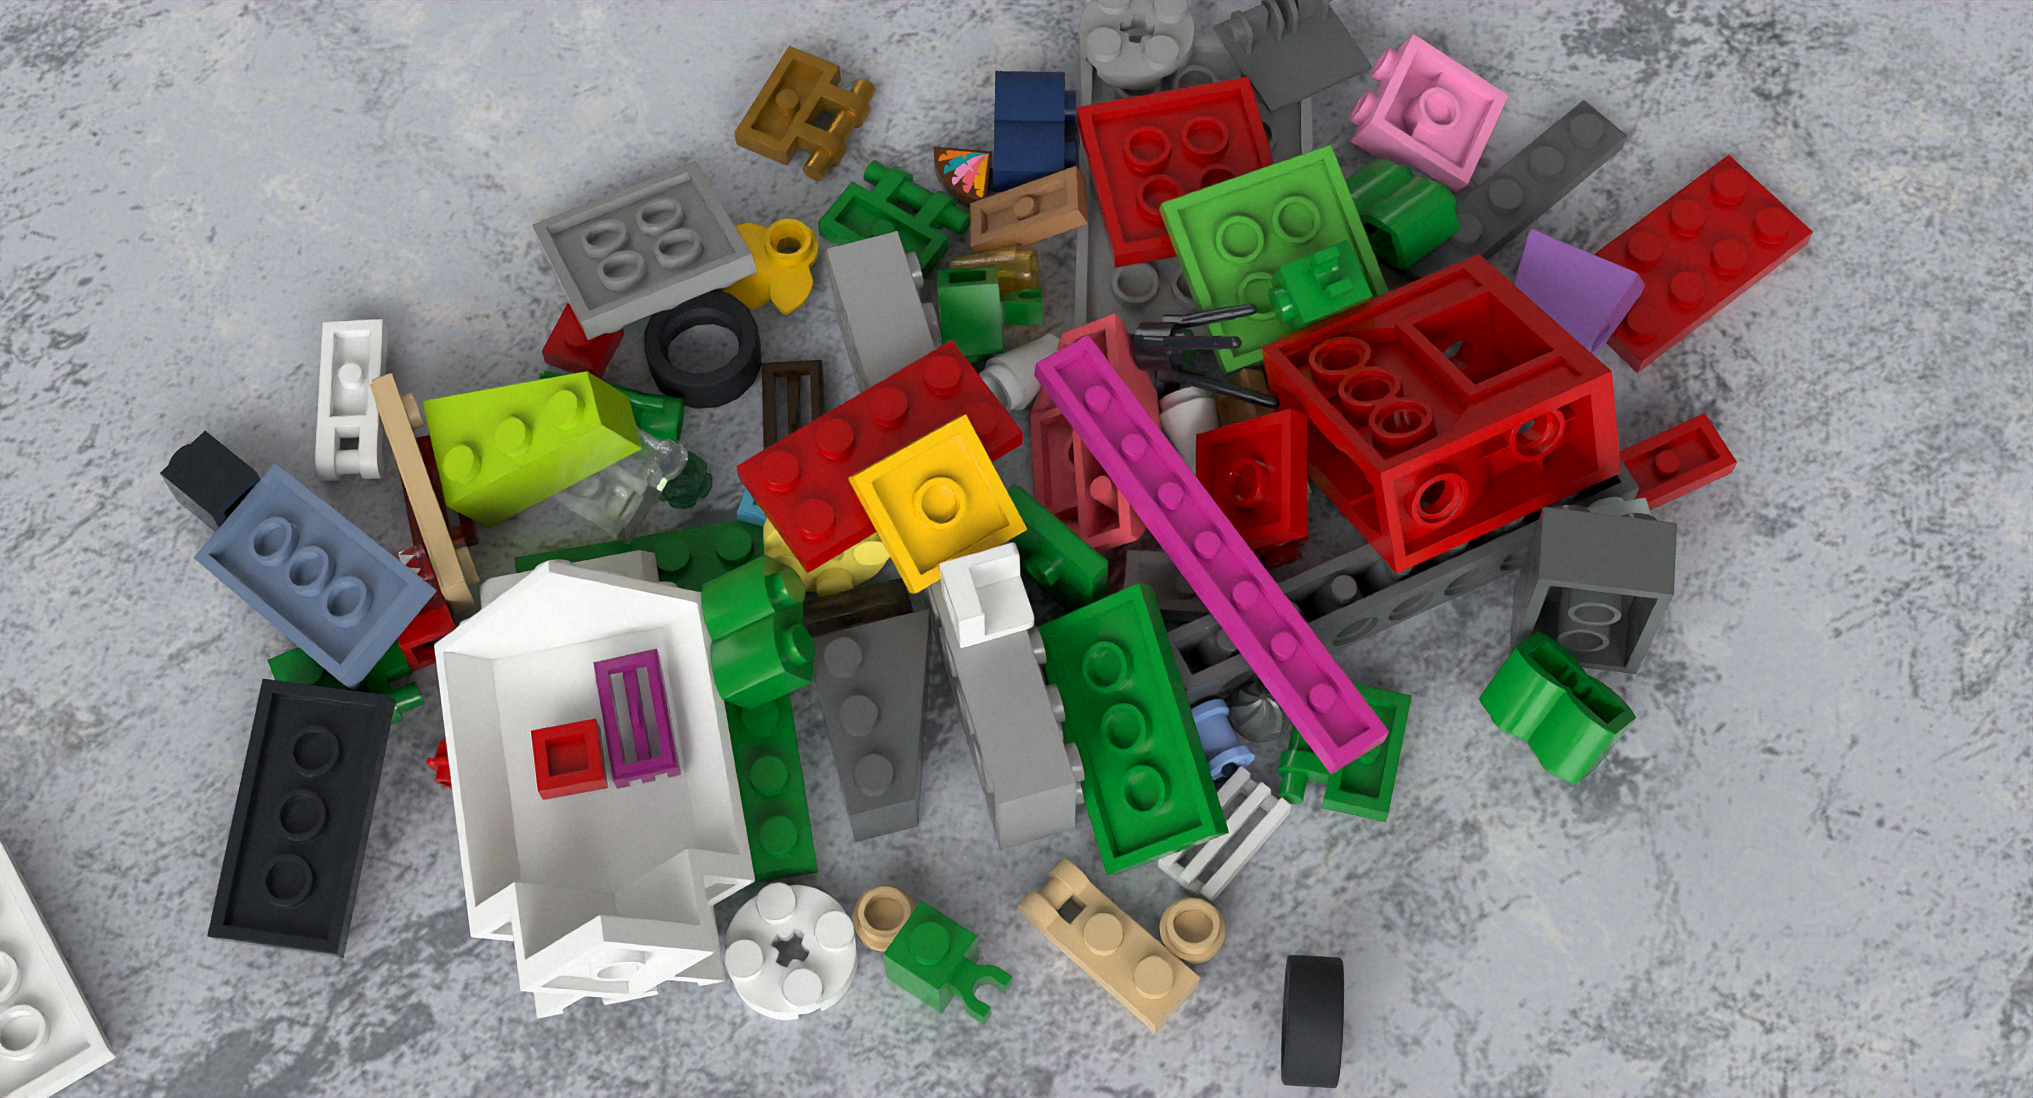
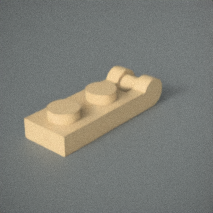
(1110, 946)

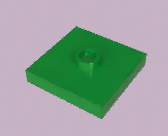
(1057, 556)

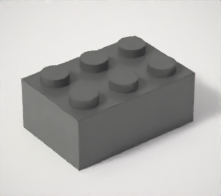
(1596, 585)

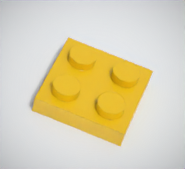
(937, 502)

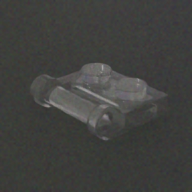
(621, 500)

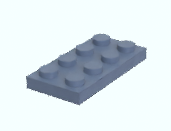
(315, 576)

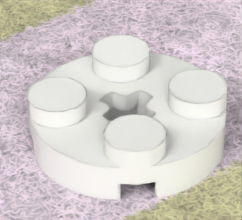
(802, 986)

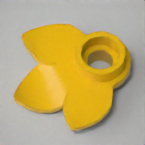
(779, 276)

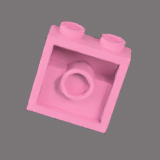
(1427, 113)

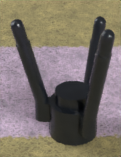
(1169, 346)

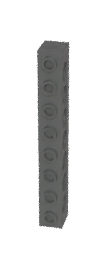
(1364, 595)

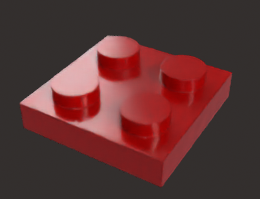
(1258, 475)

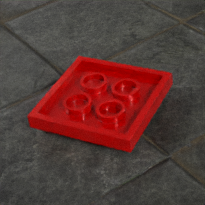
(1163, 149)

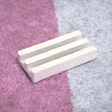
(1257, 796)

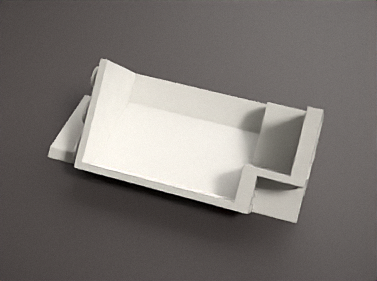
(609, 881)

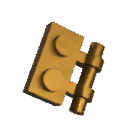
(789, 106)

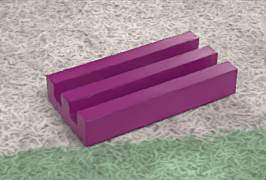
(646, 767)

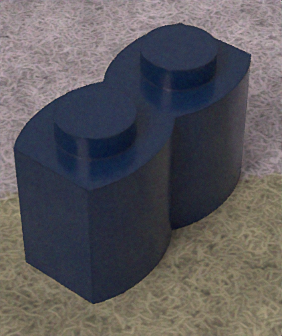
(1031, 127)

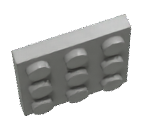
(643, 250)

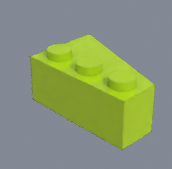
(526, 442)

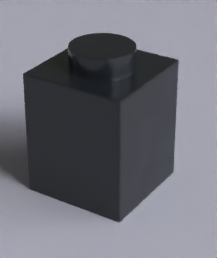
(209, 479)

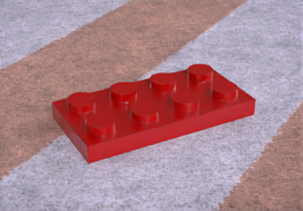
(1699, 257)
(805, 475)

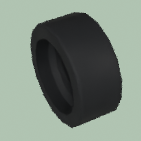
(706, 388)
(1312, 1021)

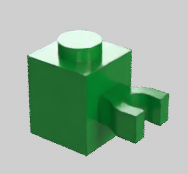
(1318, 286)
(976, 310)
(939, 960)

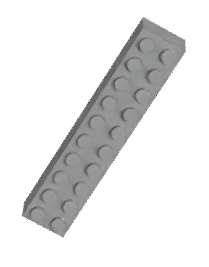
(999, 683)

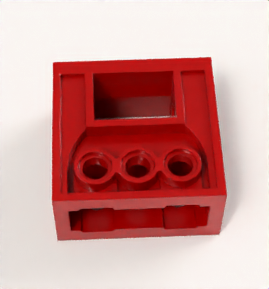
(1420, 426)

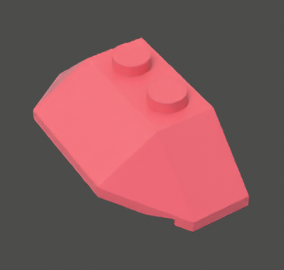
(1064, 469)

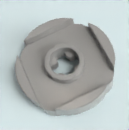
(1130, 63)

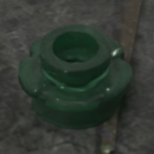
(697, 487)

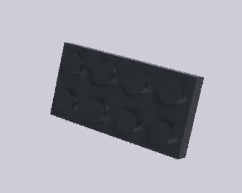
(302, 818)

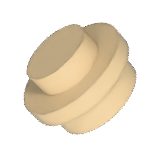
(881, 915)
(1192, 930)

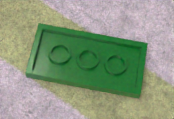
(1132, 729)

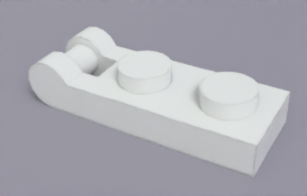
(349, 360)

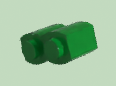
(1401, 211)
(758, 632)
(1556, 708)

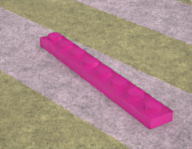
(1211, 555)

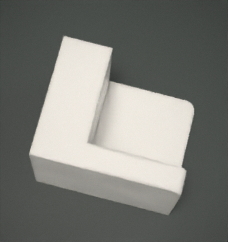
(986, 595)

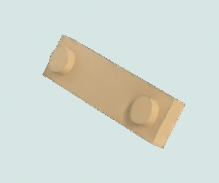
(451, 566)

